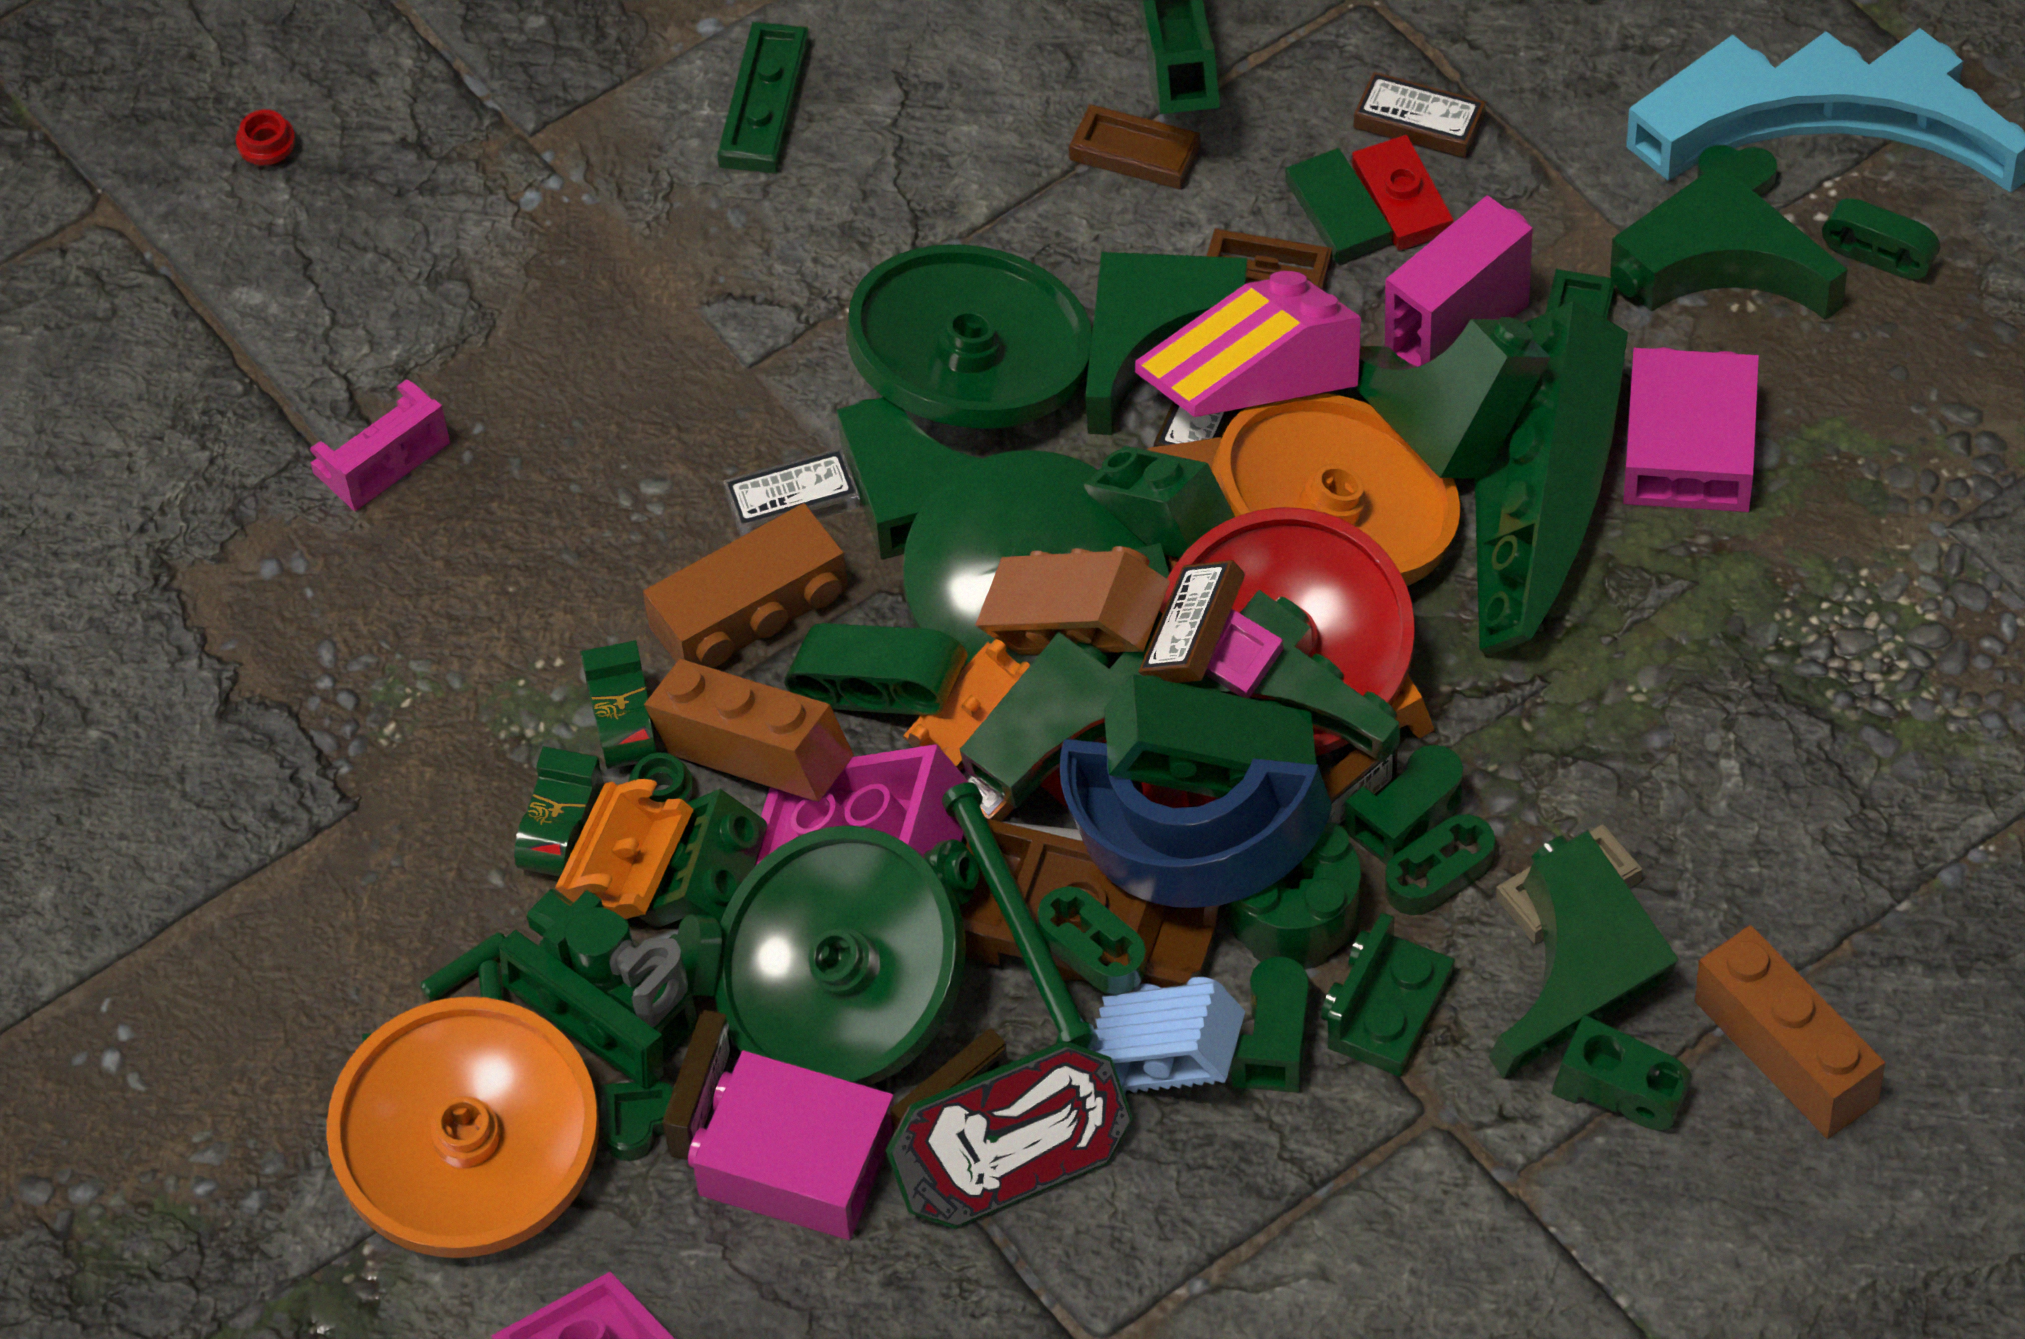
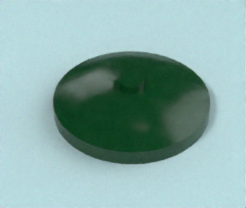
(968, 336)
(992, 512)
(841, 954)

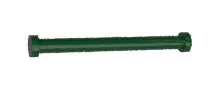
(964, 803)

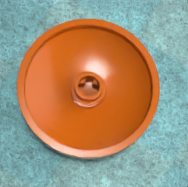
(1343, 462)
(463, 1127)

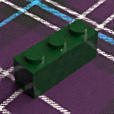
(1198, 735)

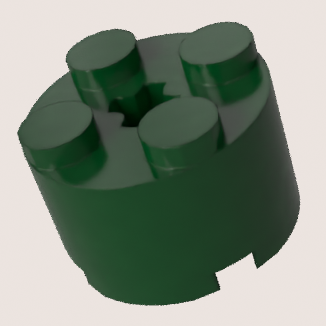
(1306, 910)

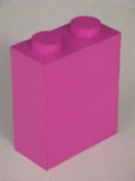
(1463, 274)
(1691, 429)
(793, 1144)

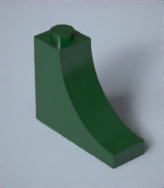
(1719, 238)
(1140, 306)
(1461, 401)
(892, 468)
(1597, 949)

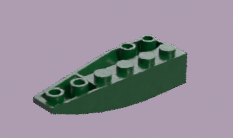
(1546, 475)

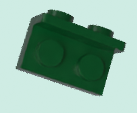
(708, 860)
(1385, 998)

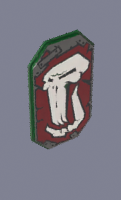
(1009, 1134)

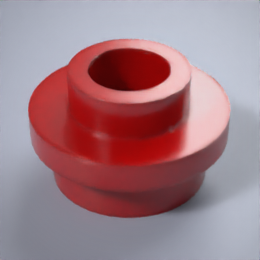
(265, 137)

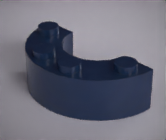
(1194, 852)

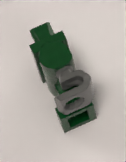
(602, 951)

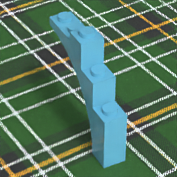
(1825, 88)

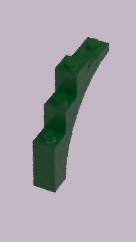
(1179, 55)
(1070, 687)

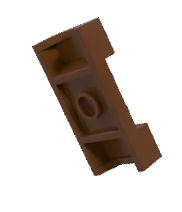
(1174, 937)

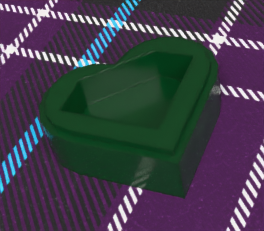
(1751, 165)
(701, 950)
(633, 1117)

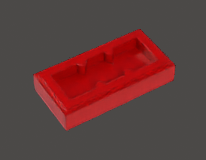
(1402, 191)

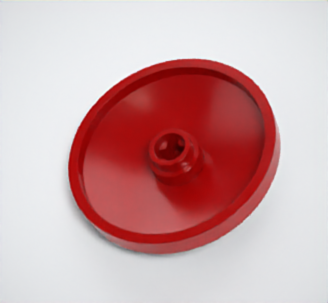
(1338, 579)

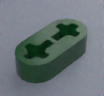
(1881, 238)
(1444, 870)
(1084, 947)

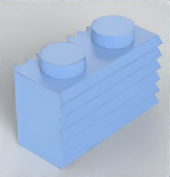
(1170, 1034)

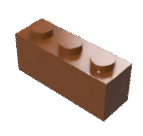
(747, 589)
(1081, 594)
(749, 729)
(1789, 1031)

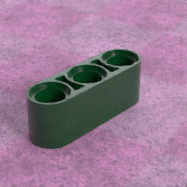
(877, 668)

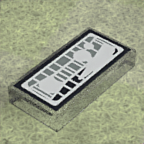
(817, 480)

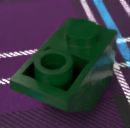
(1160, 497)

